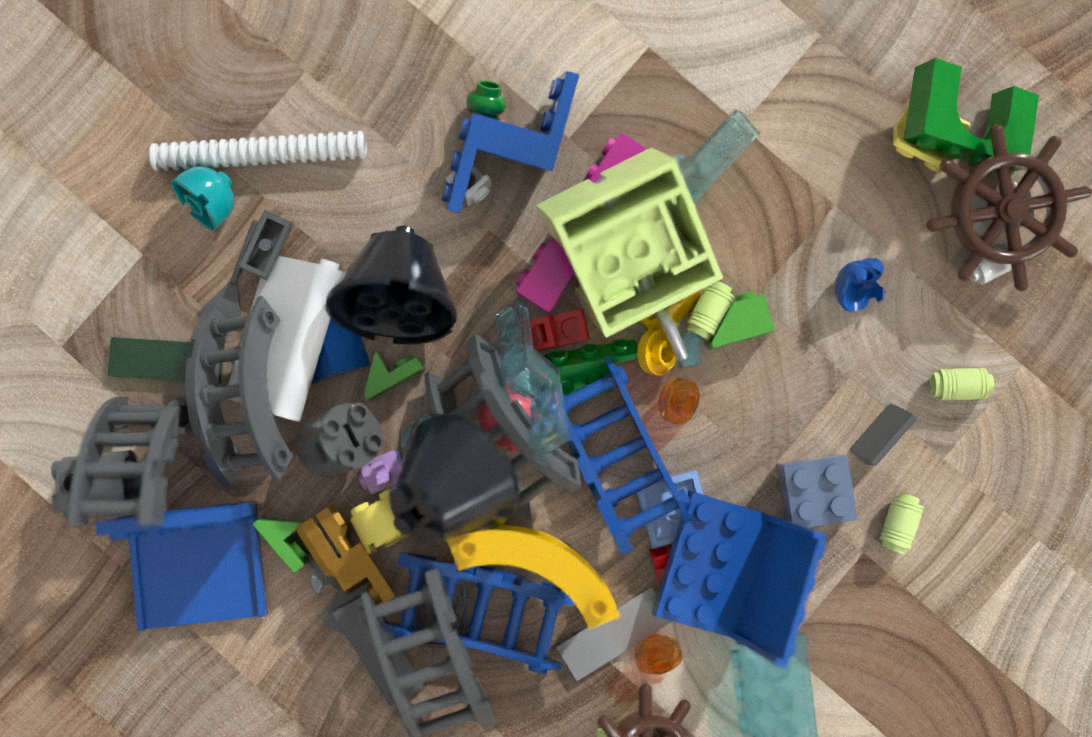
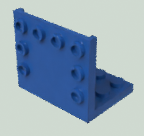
(195, 565)
(740, 576)

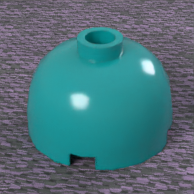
(206, 194)

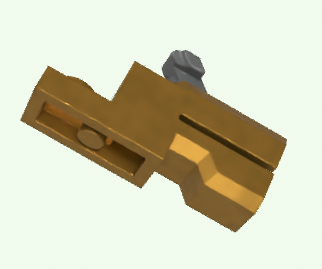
(337, 559)

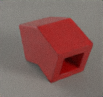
(659, 559)

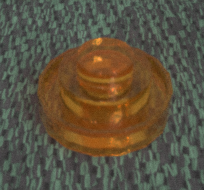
(678, 400)
(658, 654)

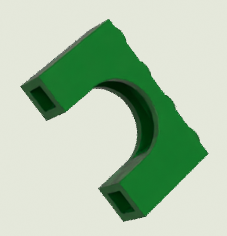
(935, 120)

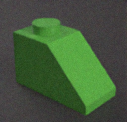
(743, 320)

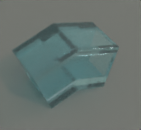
(692, 344)

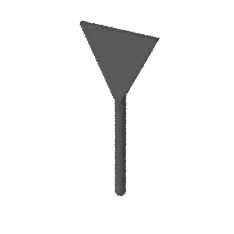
(228, 297)

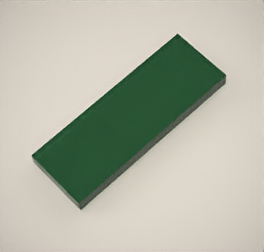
(150, 359)

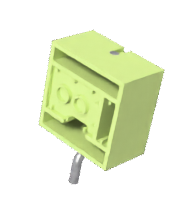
(633, 243)

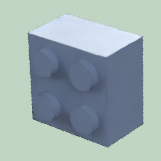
(817, 491)

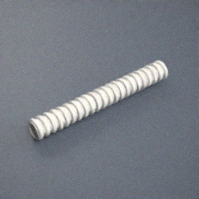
(257, 151)

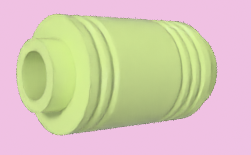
(710, 310)
(961, 384)
(901, 523)

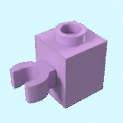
(380, 472)

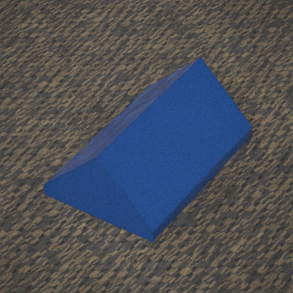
(339, 354)

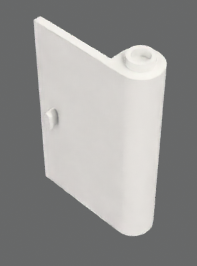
(298, 297)

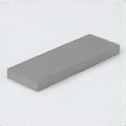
(597, 646)

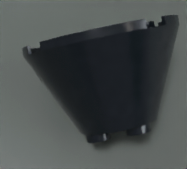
(394, 291)
(452, 481)

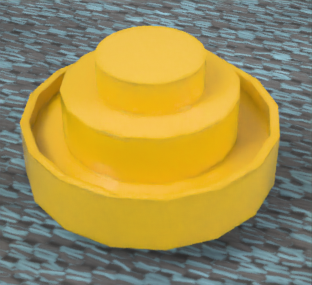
(655, 353)

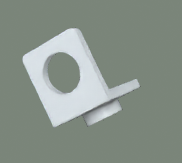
(477, 191)

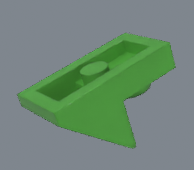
(382, 379)
(278, 534)

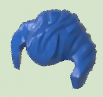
(858, 284)

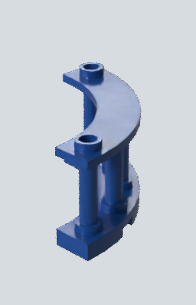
(592, 466)
(487, 580)

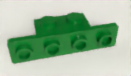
(588, 365)

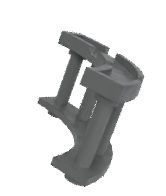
(204, 393)
(511, 420)
(162, 443)
(458, 663)

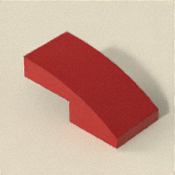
(559, 330)

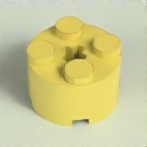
(376, 524)

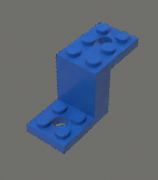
(511, 141)

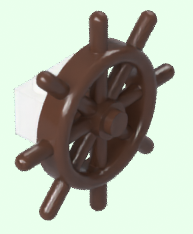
(987, 212)

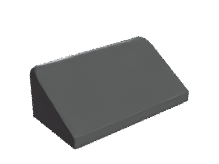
(265, 245)
(882, 434)

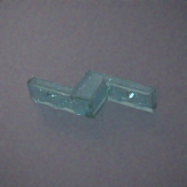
(716, 154)
(532, 377)

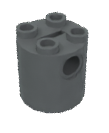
(339, 440)
(103, 489)

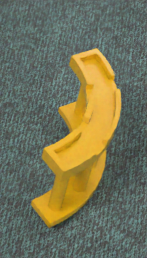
(544, 555)

